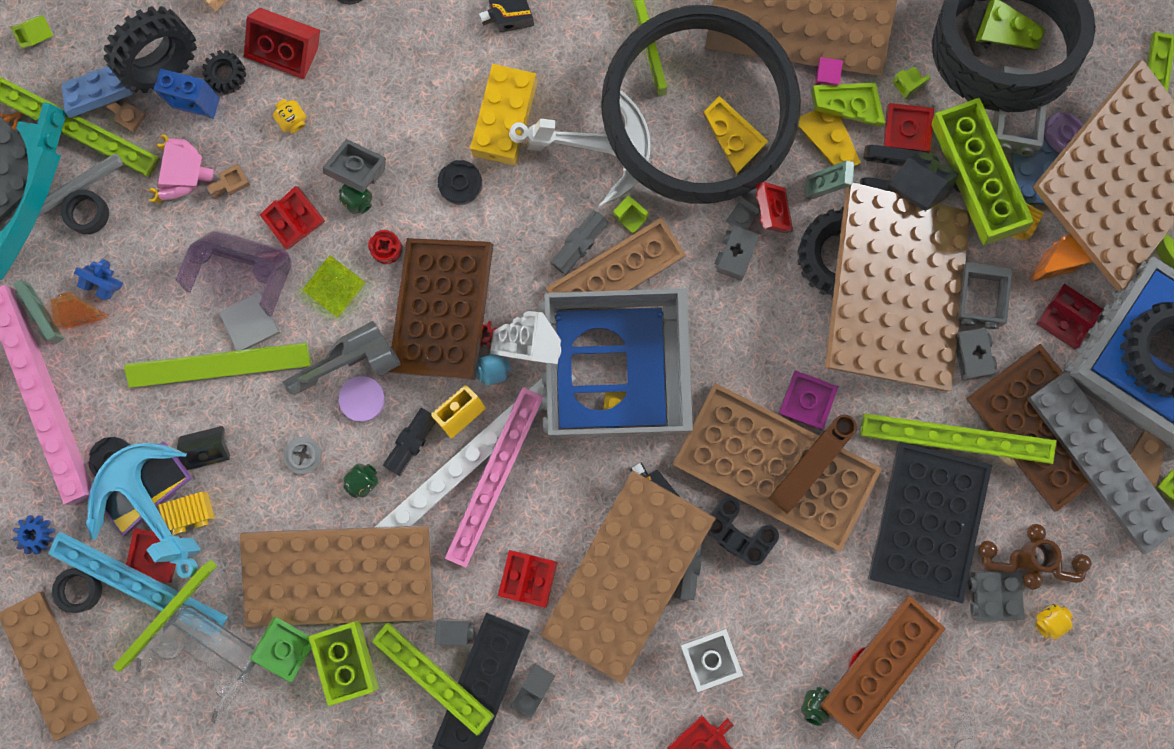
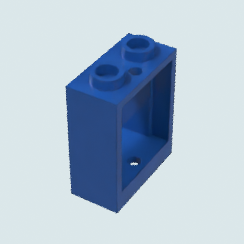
(183, 90)

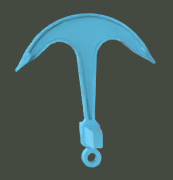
(123, 474)

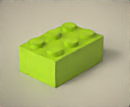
(343, 663)

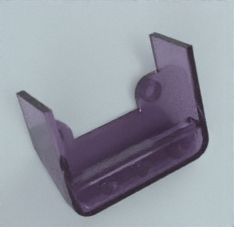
(269, 263)

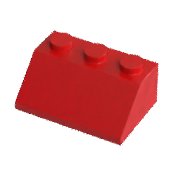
(280, 42)

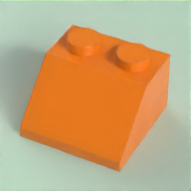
(1062, 258)

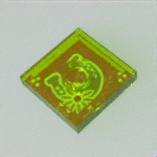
(334, 286)

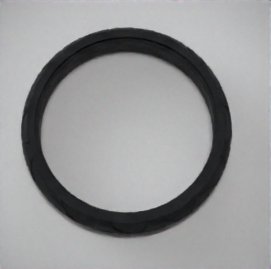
(729, 23)

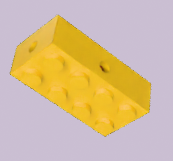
(504, 103)

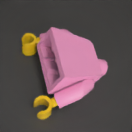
(179, 170)

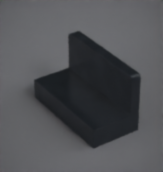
(203, 448)

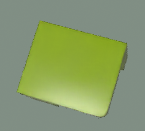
(31, 31)
(910, 81)
(630, 214)

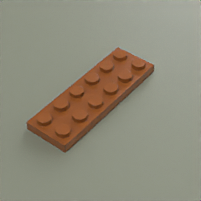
(882, 667)

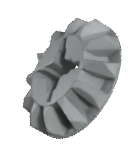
(294, 461)

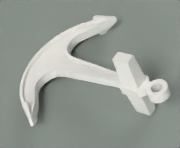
(544, 134)

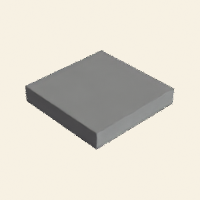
(248, 323)

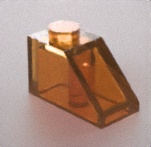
(74, 311)

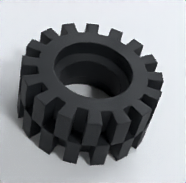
(220, 60)

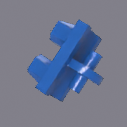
(100, 275)

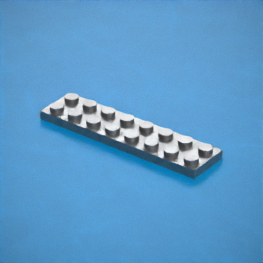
(1104, 462)

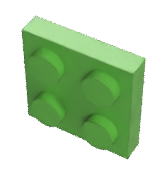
(281, 649)

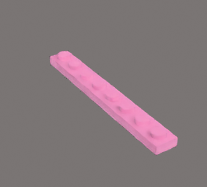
(493, 477)

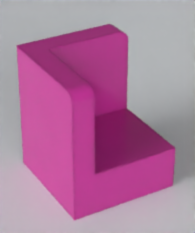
(828, 72)

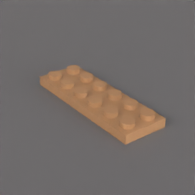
(624, 264)
(48, 666)

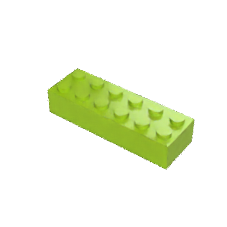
(983, 172)

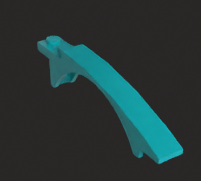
(41, 145)

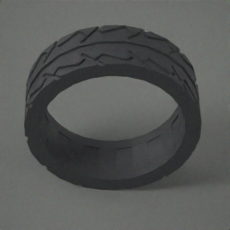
(1008, 90)

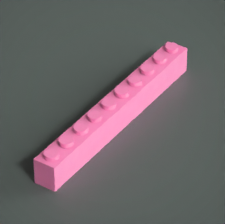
(42, 400)

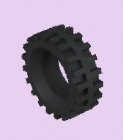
(141, 30)
(810, 250)
(1138, 347)

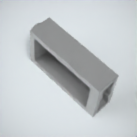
(1019, 145)

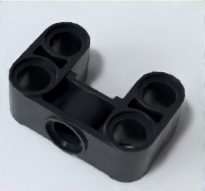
(737, 542)

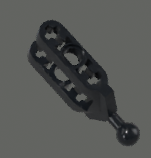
(890, 156)

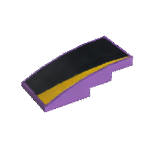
(161, 482)

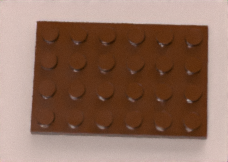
(441, 307)
(1005, 409)

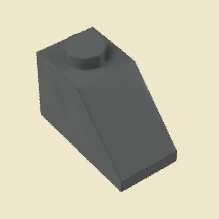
(453, 631)

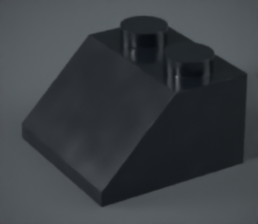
(923, 181)

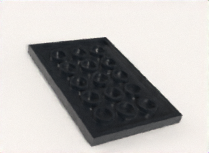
(930, 522)

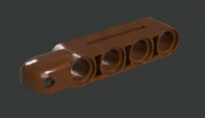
(813, 463)

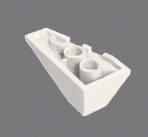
(527, 339)

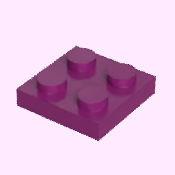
(808, 400)

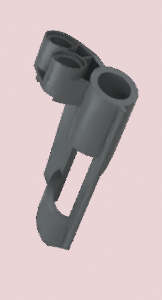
(353, 347)

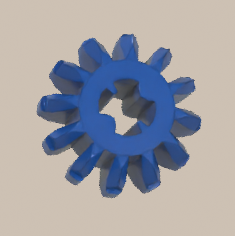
(42, 534)

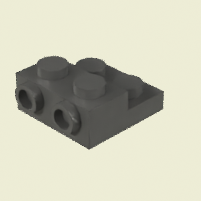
(355, 166)
(996, 596)

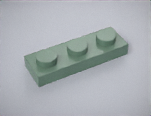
(829, 180)
(37, 312)

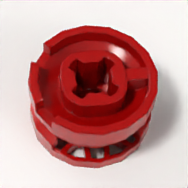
(385, 246)

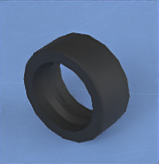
(75, 198)
(59, 596)

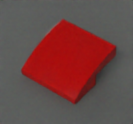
(292, 217)
(527, 578)

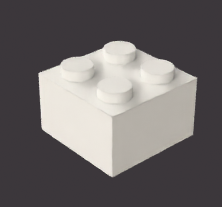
(711, 659)

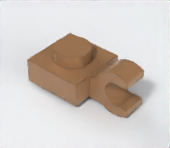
(127, 115)
(232, 180)

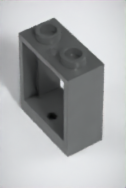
(986, 272)

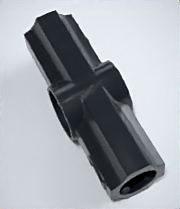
(409, 442)

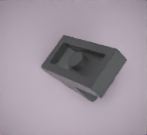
(745, 211)
(533, 690)

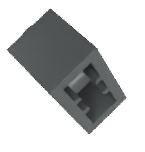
(745, 242)
(974, 366)

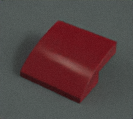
(1069, 316)

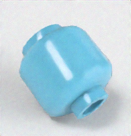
(492, 369)

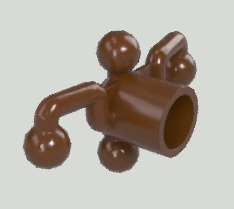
(1025, 559)

